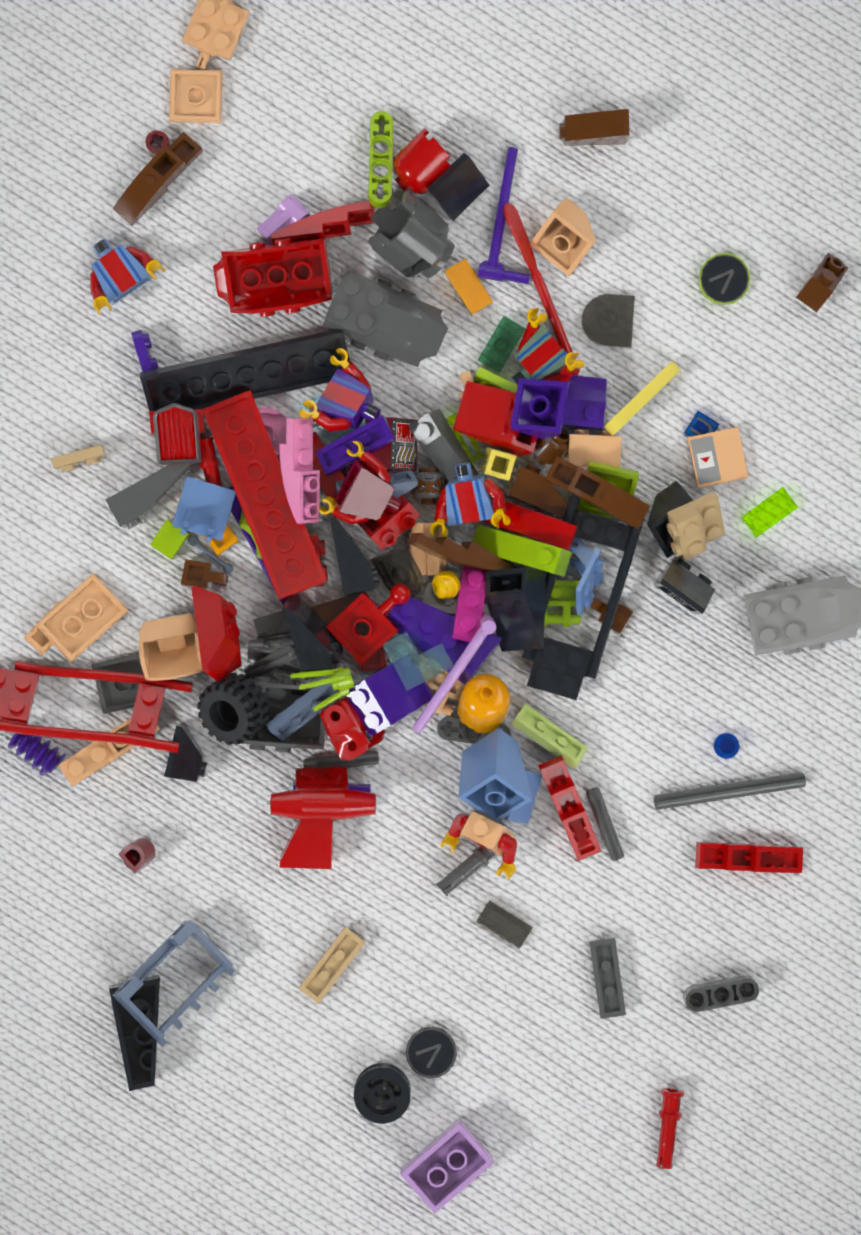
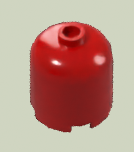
(420, 163)

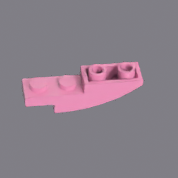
(297, 471)

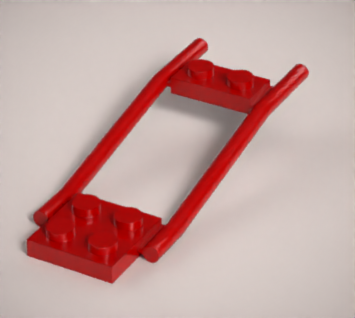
(19, 690)

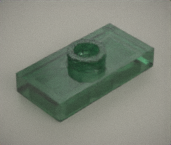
(501, 344)

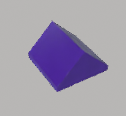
(539, 407)

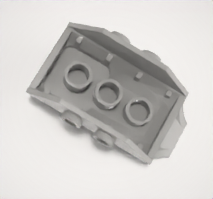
(803, 614)

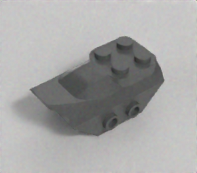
(385, 319)
(279, 698)

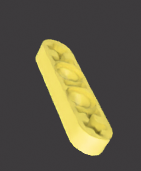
(642, 398)

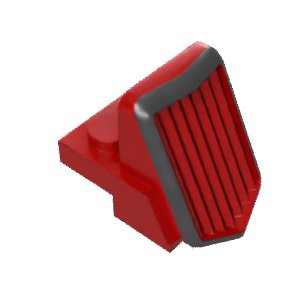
(177, 434)

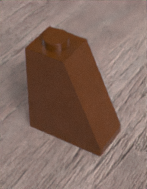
(595, 128)

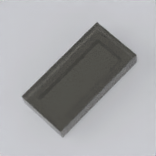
(504, 924)

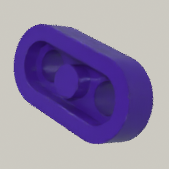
(142, 344)

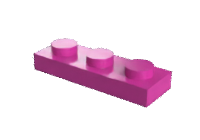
(469, 604)

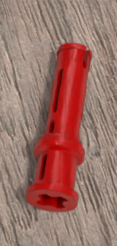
(669, 1115)

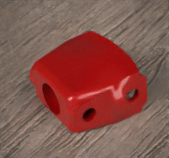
(347, 730)

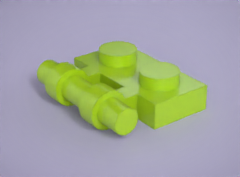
(563, 595)

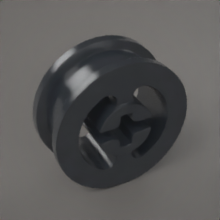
(363, 1088)

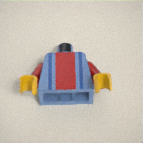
(119, 273)
(469, 500)

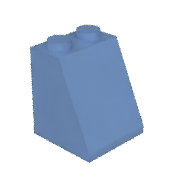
(494, 776)

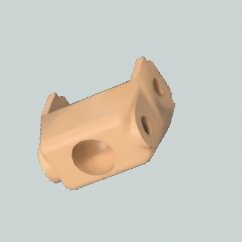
(169, 648)

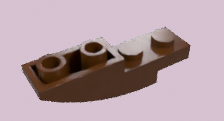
(156, 177)
(597, 492)

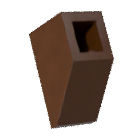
(822, 282)

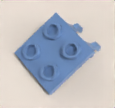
(203, 509)
(590, 567)

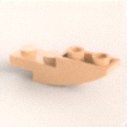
(94, 757)

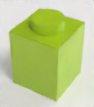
(169, 540)

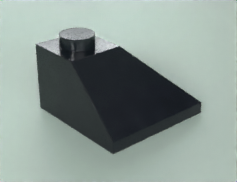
(665, 501)
(189, 761)

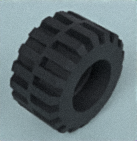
(220, 717)

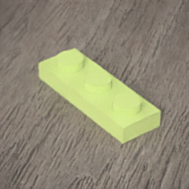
(549, 735)

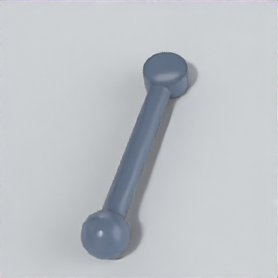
(194, 541)

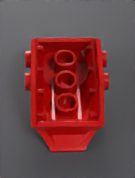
(274, 277)

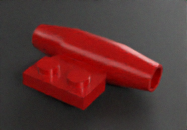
(322, 796)

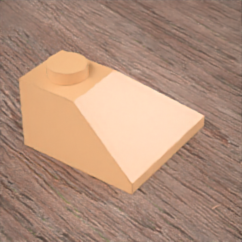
(565, 237)

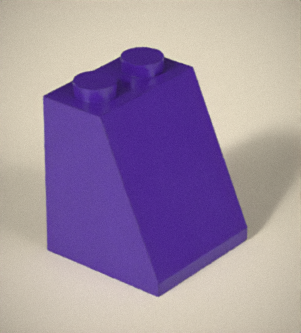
(384, 700)

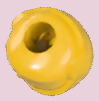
(446, 584)

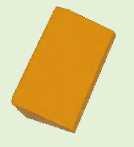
(468, 287)

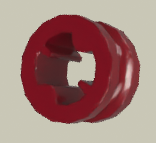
(149, 140)

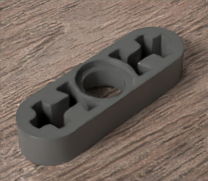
(454, 735)

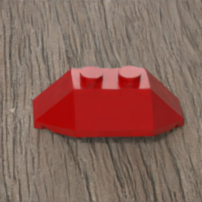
(216, 633)

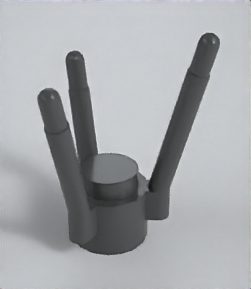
(259, 648)

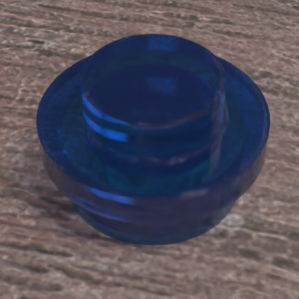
(726, 745)

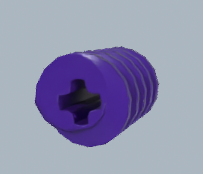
(37, 751)

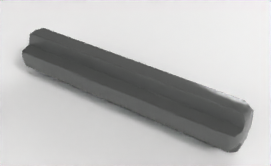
(270, 662)
(364, 759)
(605, 823)

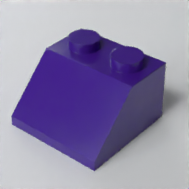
(585, 403)

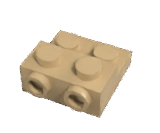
(695, 525)

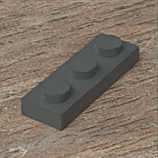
(607, 978)

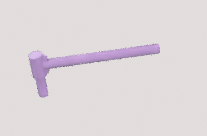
(487, 627)

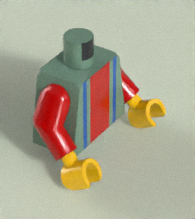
(542, 355)

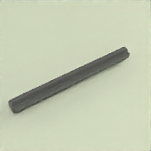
(729, 790)

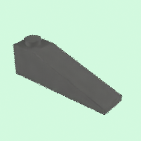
(440, 443)
(142, 496)

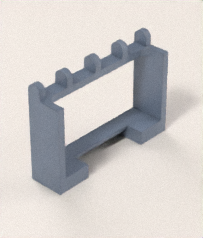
(136, 980)

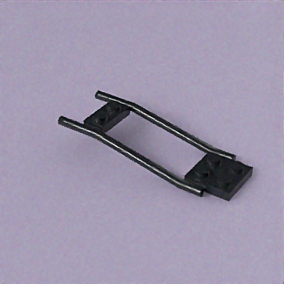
(562, 666)

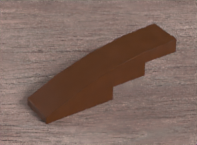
(467, 554)

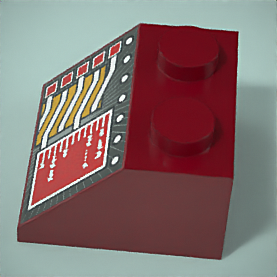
(402, 452)

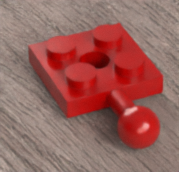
(380, 625)

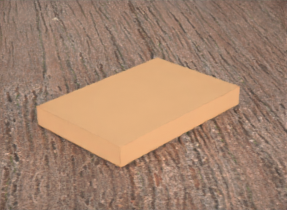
(82, 618)

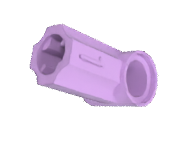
(286, 213)

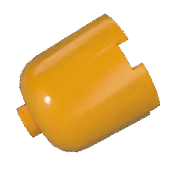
(484, 703)

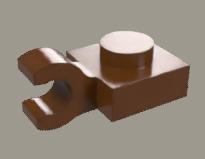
(200, 574)
(621, 616)

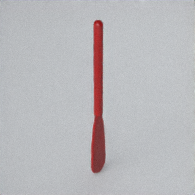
(521, 238)

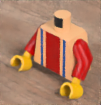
(486, 835)

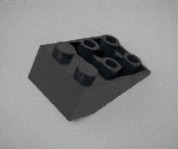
(517, 607)

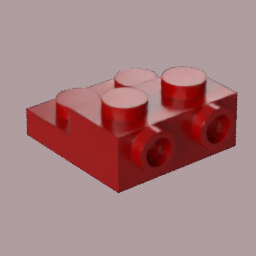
(391, 525)

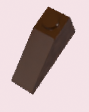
(537, 492)

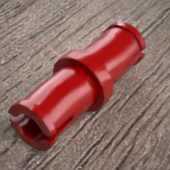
(210, 462)

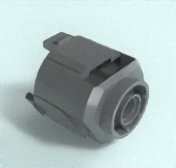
(412, 237)

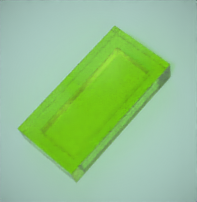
(769, 512)

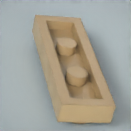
(332, 964)

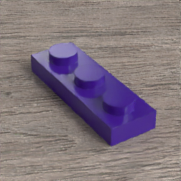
(372, 436)

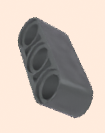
(732, 998)

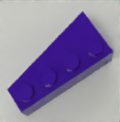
(432, 627)

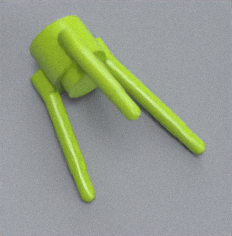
(339, 678)

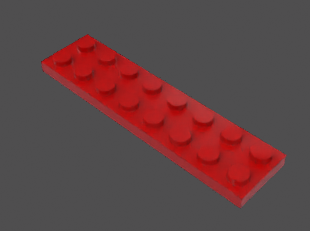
(262, 495)

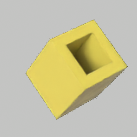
(497, 464)

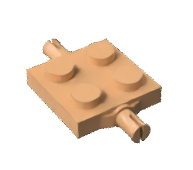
(215, 29)

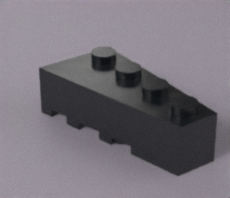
(136, 1043)

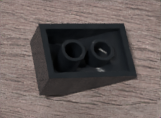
(354, 567)
(684, 586)
(313, 642)

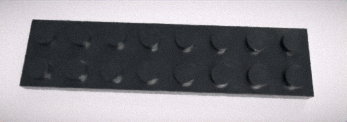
(260, 369)

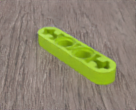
(380, 159)

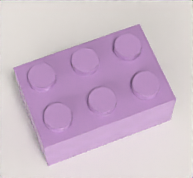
(446, 1165)

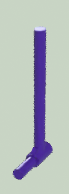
(492, 269)

